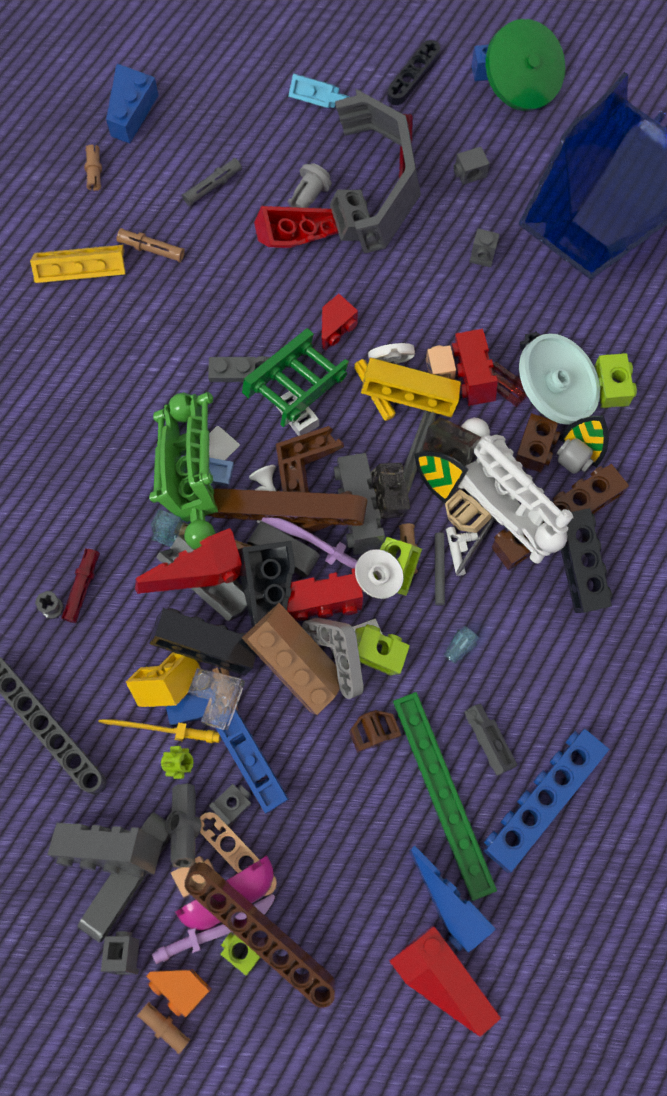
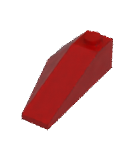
(208, 565)
(440, 977)

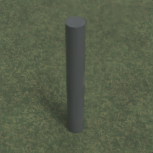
(439, 569)

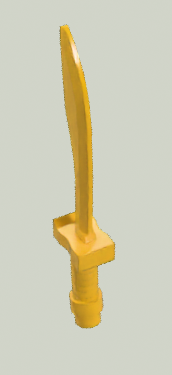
(181, 731)

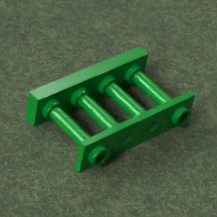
(287, 357)

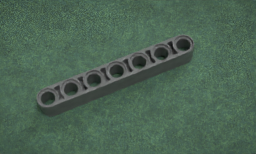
(51, 732)

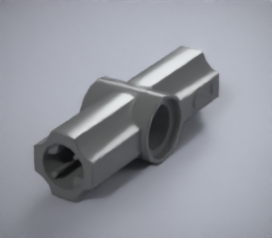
(183, 825)

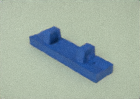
(253, 764)

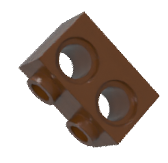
(534, 442)

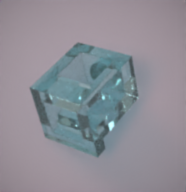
(165, 527)

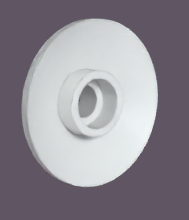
(387, 570)

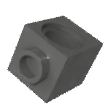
(471, 165)

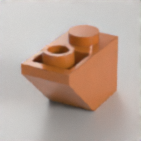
(181, 987)

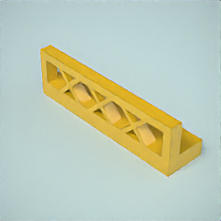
(78, 263)

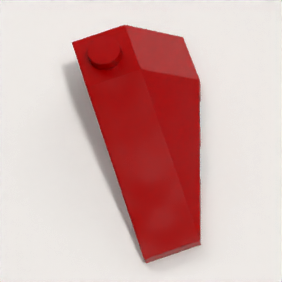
(293, 225)

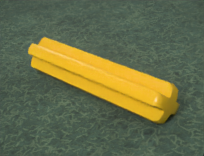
(384, 406)

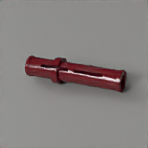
(84, 575)

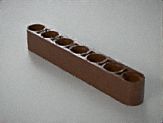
(290, 506)
(266, 946)

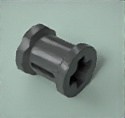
(50, 612)

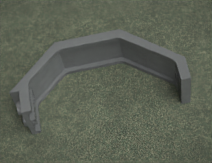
(364, 114)

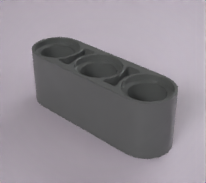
(304, 556)

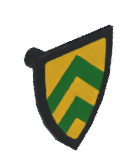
(592, 432)
(440, 473)

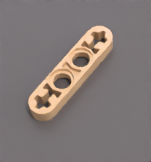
(237, 853)

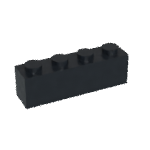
(202, 641)

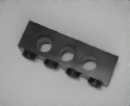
(577, 573)

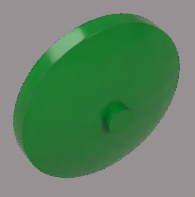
(525, 65)

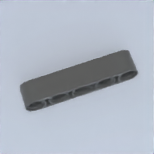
(118, 890)

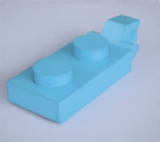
(314, 91)

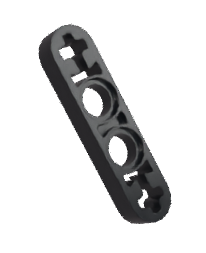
(415, 73)

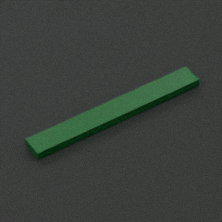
(444, 797)

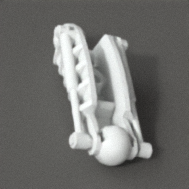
(500, 483)

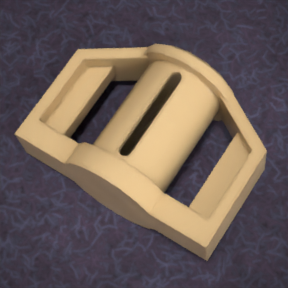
(466, 512)

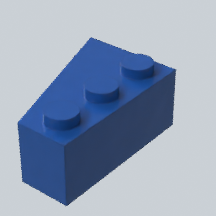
(129, 102)

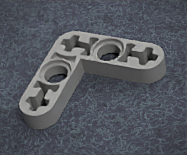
(344, 641)

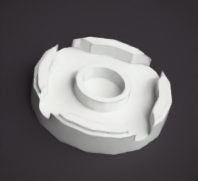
(393, 352)

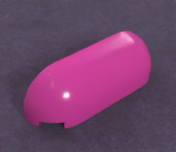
(250, 882)

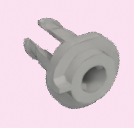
(313, 182)

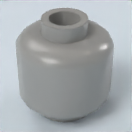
(575, 455)

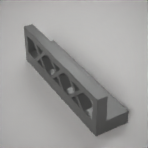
(220, 596)

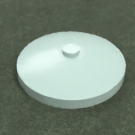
(559, 378)

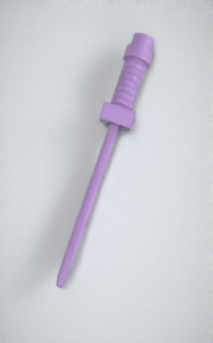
(334, 553)
(194, 939)

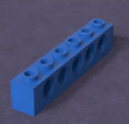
(591, 752)

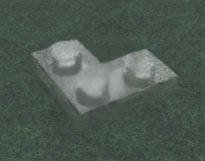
(222, 693)

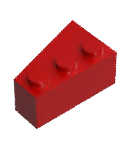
(474, 367)
(325, 597)

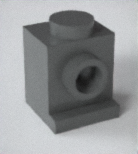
(484, 247)
(228, 814)
(120, 954)

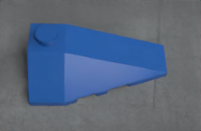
(459, 916)

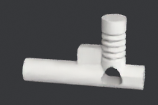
(459, 546)

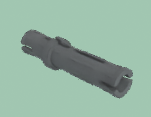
(232, 167)

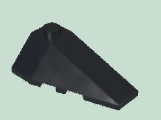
(266, 577)

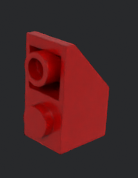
(337, 319)

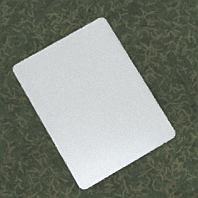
(221, 444)

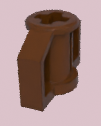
(374, 730)

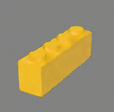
(411, 387)

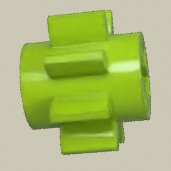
(177, 762)

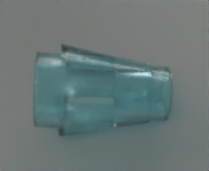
(461, 644)

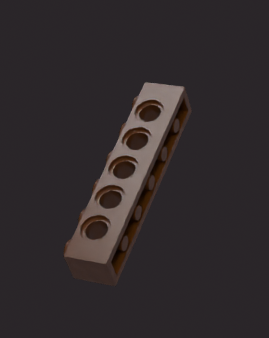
(606, 479)

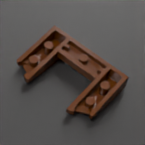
(295, 454)

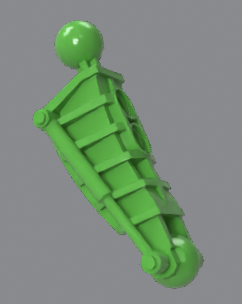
(185, 481)

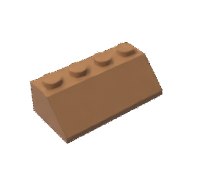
(295, 659)

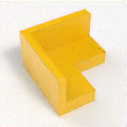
(163, 683)

